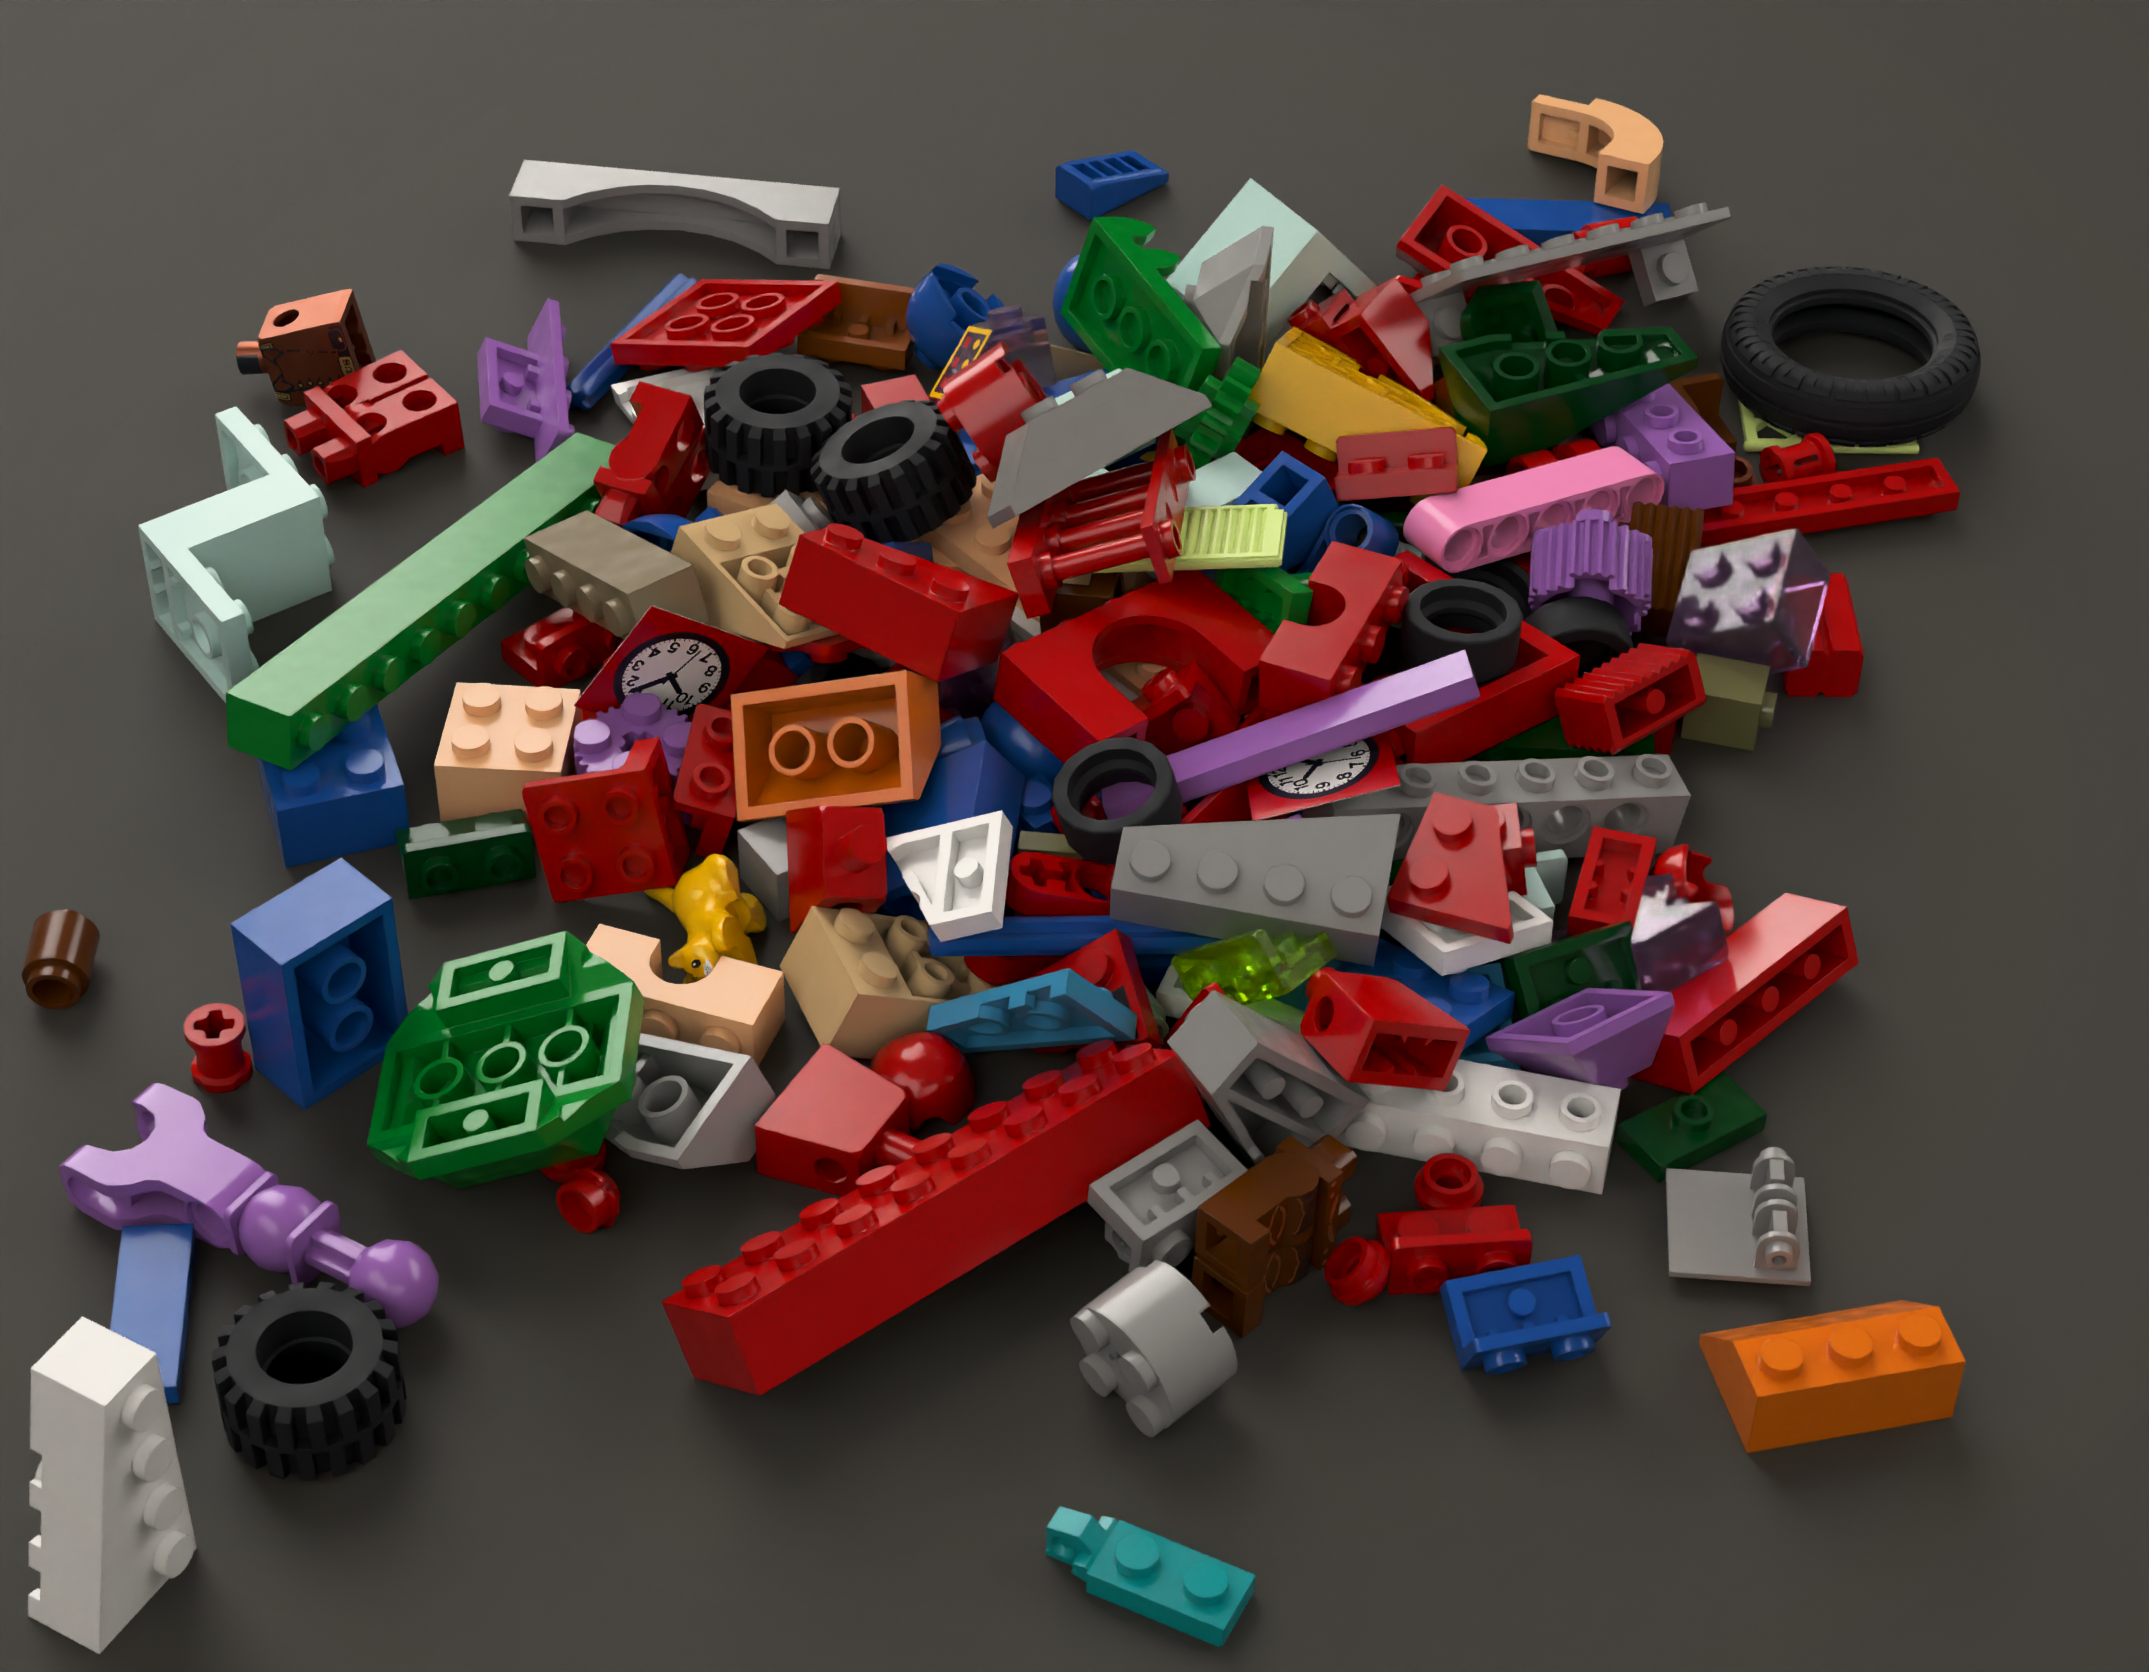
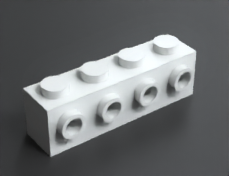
(1475, 1118)

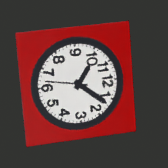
(676, 661)
(1325, 778)

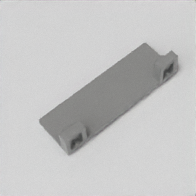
(1652, 243)

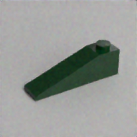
(1547, 390)

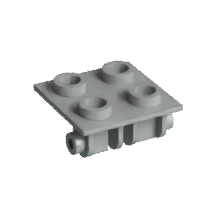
(1739, 1223)

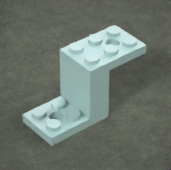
(1299, 255)
(237, 554)

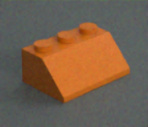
(834, 743)
(1836, 1373)

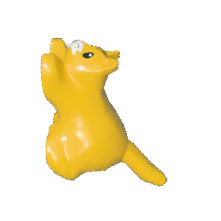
(713, 916)

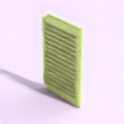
(1226, 539)

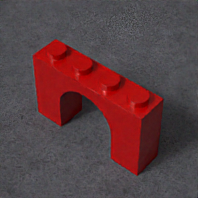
(1056, 679)

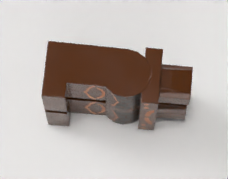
(1270, 1228)

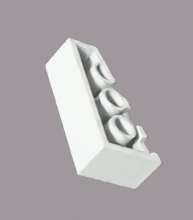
(104, 1485)

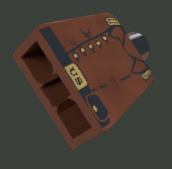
(308, 345)

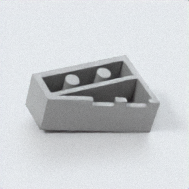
(1262, 1078)

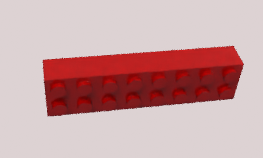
(928, 1217)

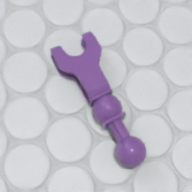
(239, 1206)

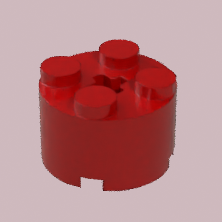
(988, 403)

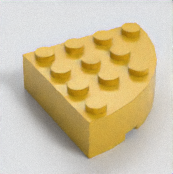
(1325, 396)

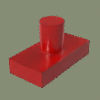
(1611, 880)

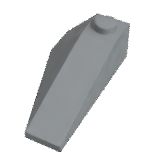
(691, 1105)

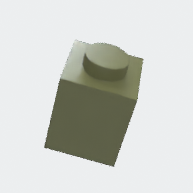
(1734, 703)

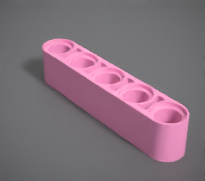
(1501, 514)

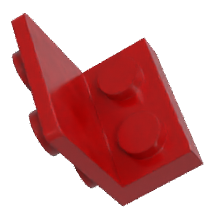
(609, 828)

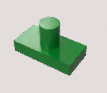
(1268, 594)

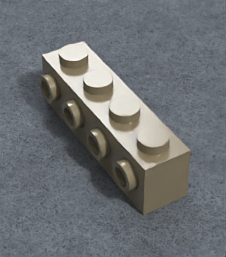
(610, 573)

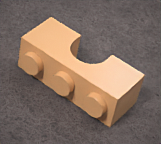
(729, 1010)

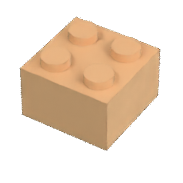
(501, 741)

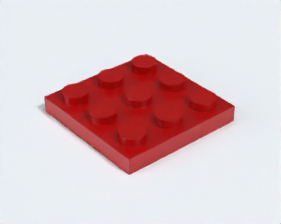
(725, 323)

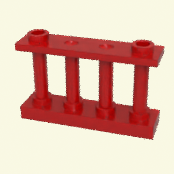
(1103, 525)

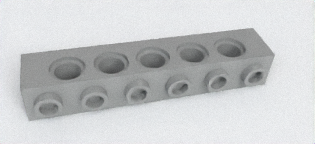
(1552, 796)

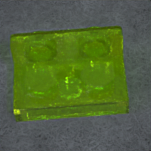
(1252, 965)

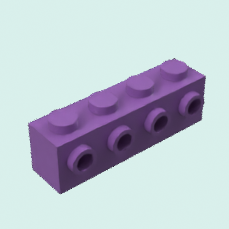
(1676, 445)

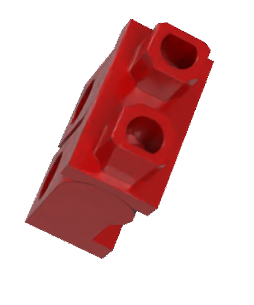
(374, 421)
(659, 461)

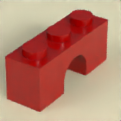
(1348, 619)

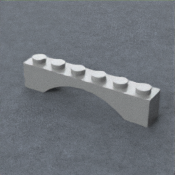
(579, 202)

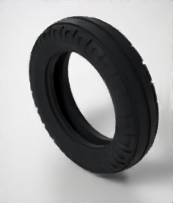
(1847, 408)

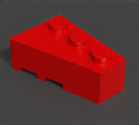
(897, 602)

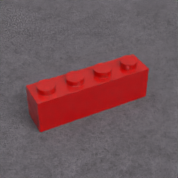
(1770, 974)

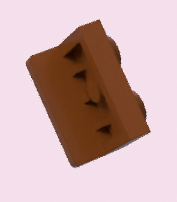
(864, 327)

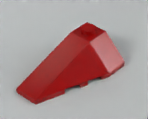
(1457, 229)

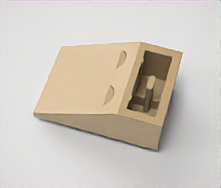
(743, 571)
(870, 978)

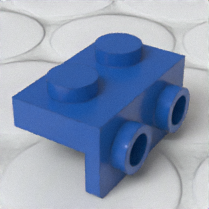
(1523, 1314)

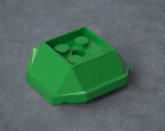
(508, 1064)

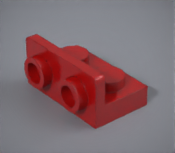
(1397, 464)
(559, 648)
(1184, 709)
(708, 778)
(1450, 1245)

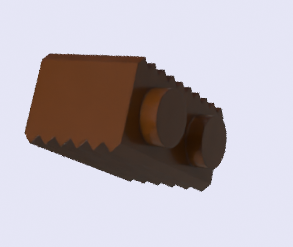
(1674, 536)

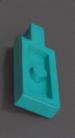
(1151, 1574)

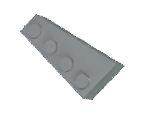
(1261, 876)

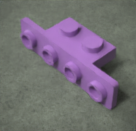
(528, 388)

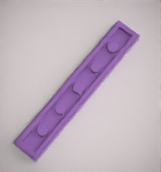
(1308, 732)

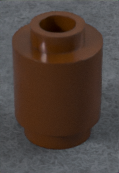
(60, 958)

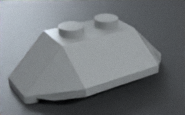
(1234, 300)
(1085, 435)

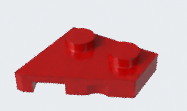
(1456, 871)

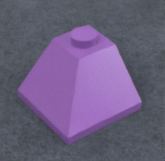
(1589, 1036)

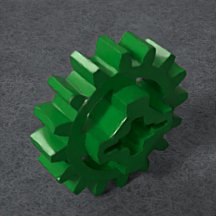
(1222, 425)

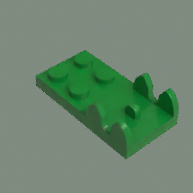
(1131, 312)

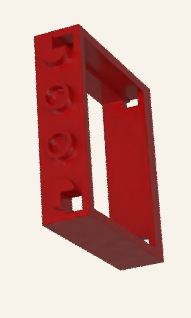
(1505, 706)

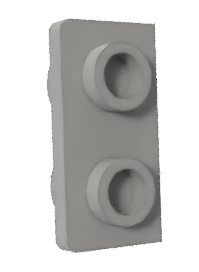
(1158, 1193)

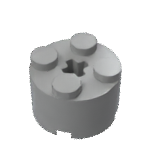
(1153, 1346)

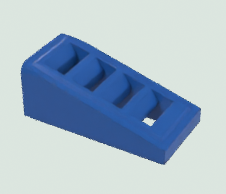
(1106, 182)

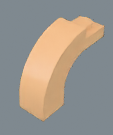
(1607, 137)

